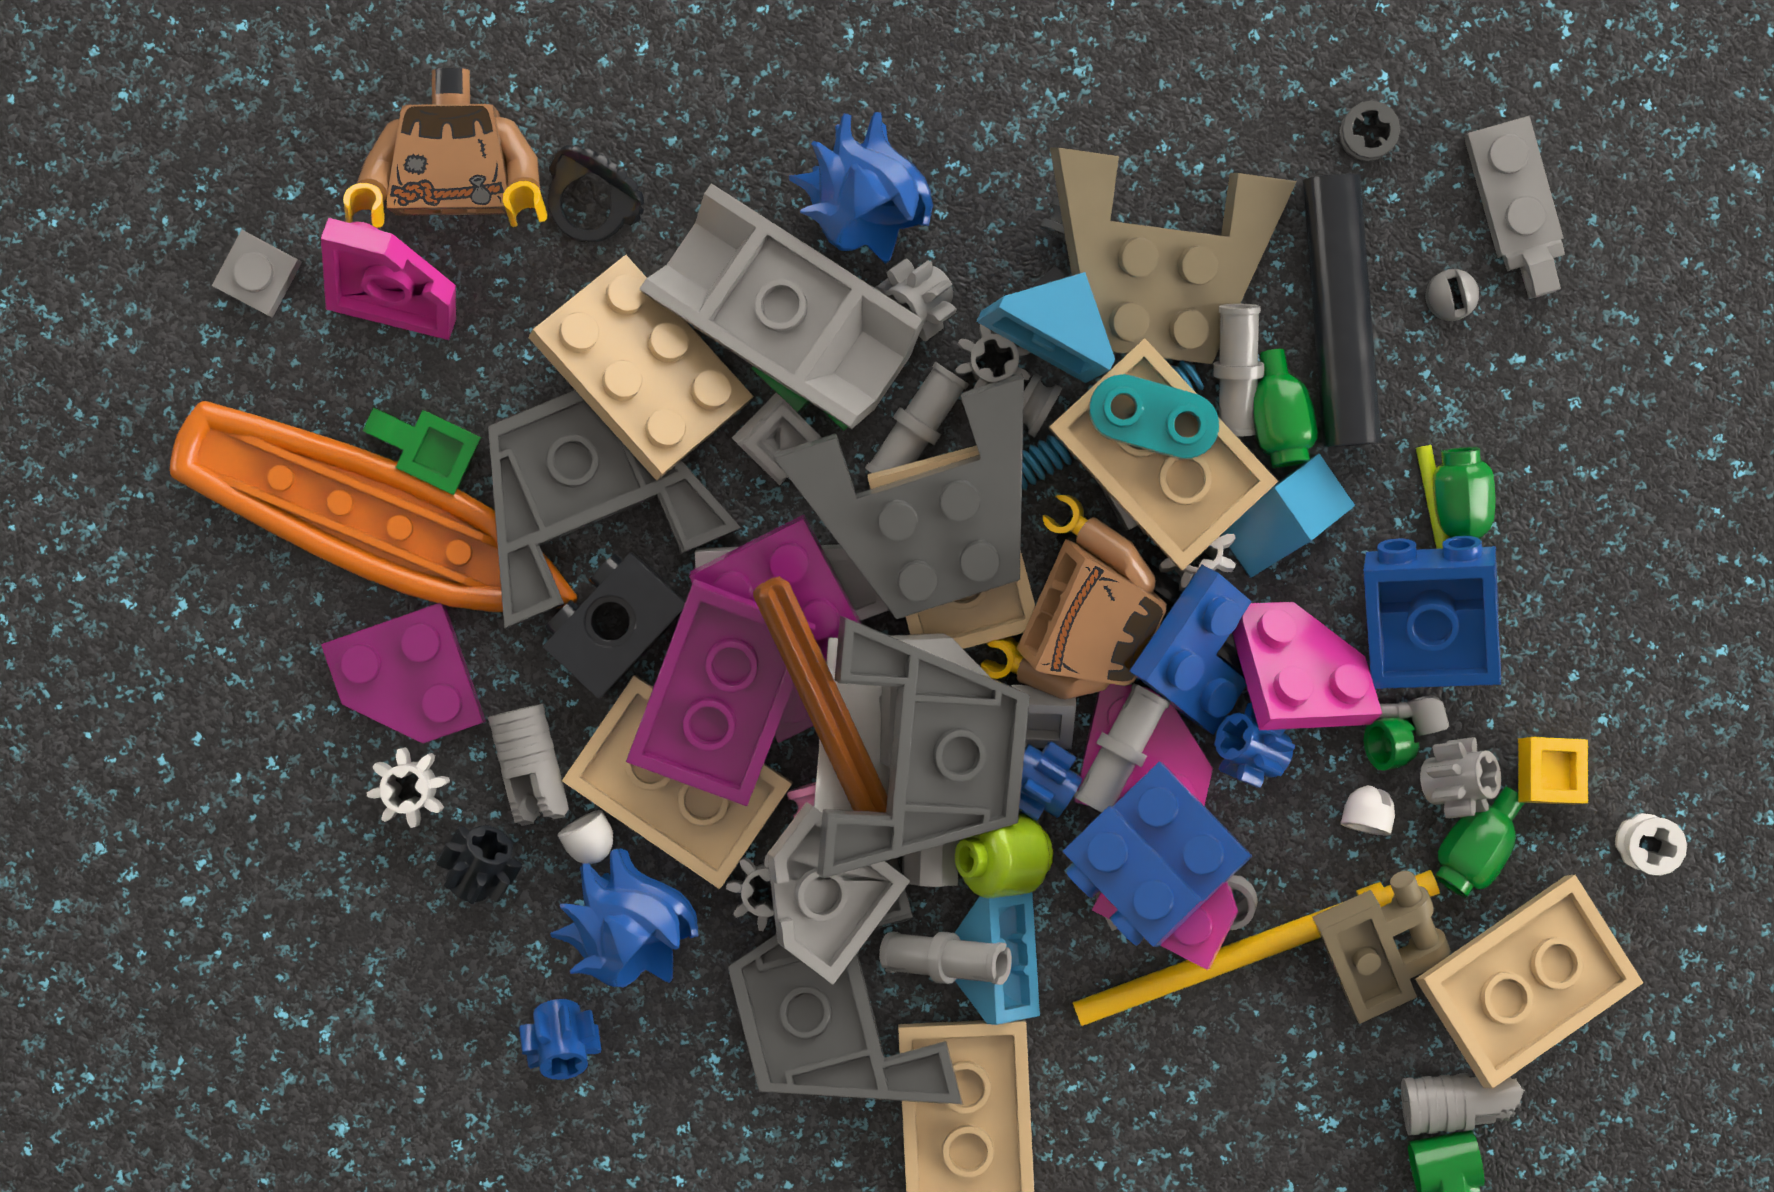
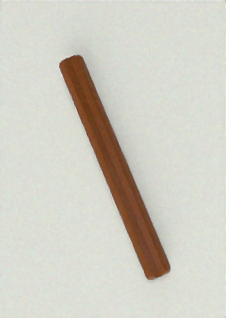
(820, 695)

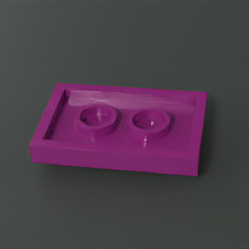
(798, 558)
(715, 697)

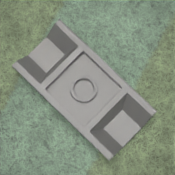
(786, 309)

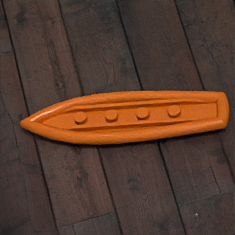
(346, 507)

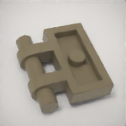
(1363, 947)

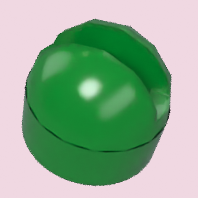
(1379, 748)

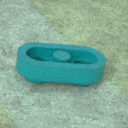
(1154, 417)

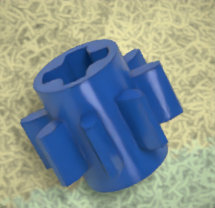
(1252, 752)
(1047, 781)
(560, 1039)

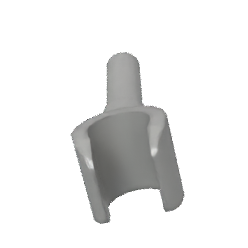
(1426, 713)

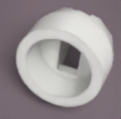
(1369, 811)
(588, 838)

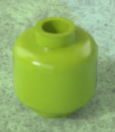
(1005, 859)

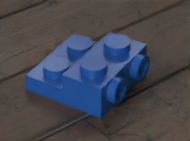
(1432, 614)
(1154, 857)

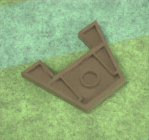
(1163, 279)

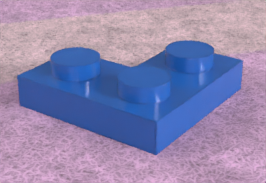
(1182, 654)

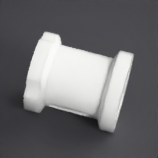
(1672, 848)

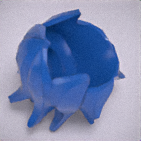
(865, 190)
(626, 923)

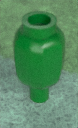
(1283, 413)
(1464, 493)
(1479, 846)

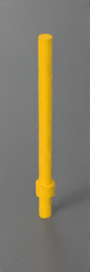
(1228, 959)

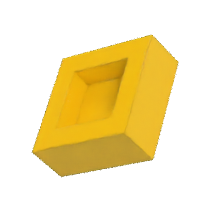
(1552, 770)

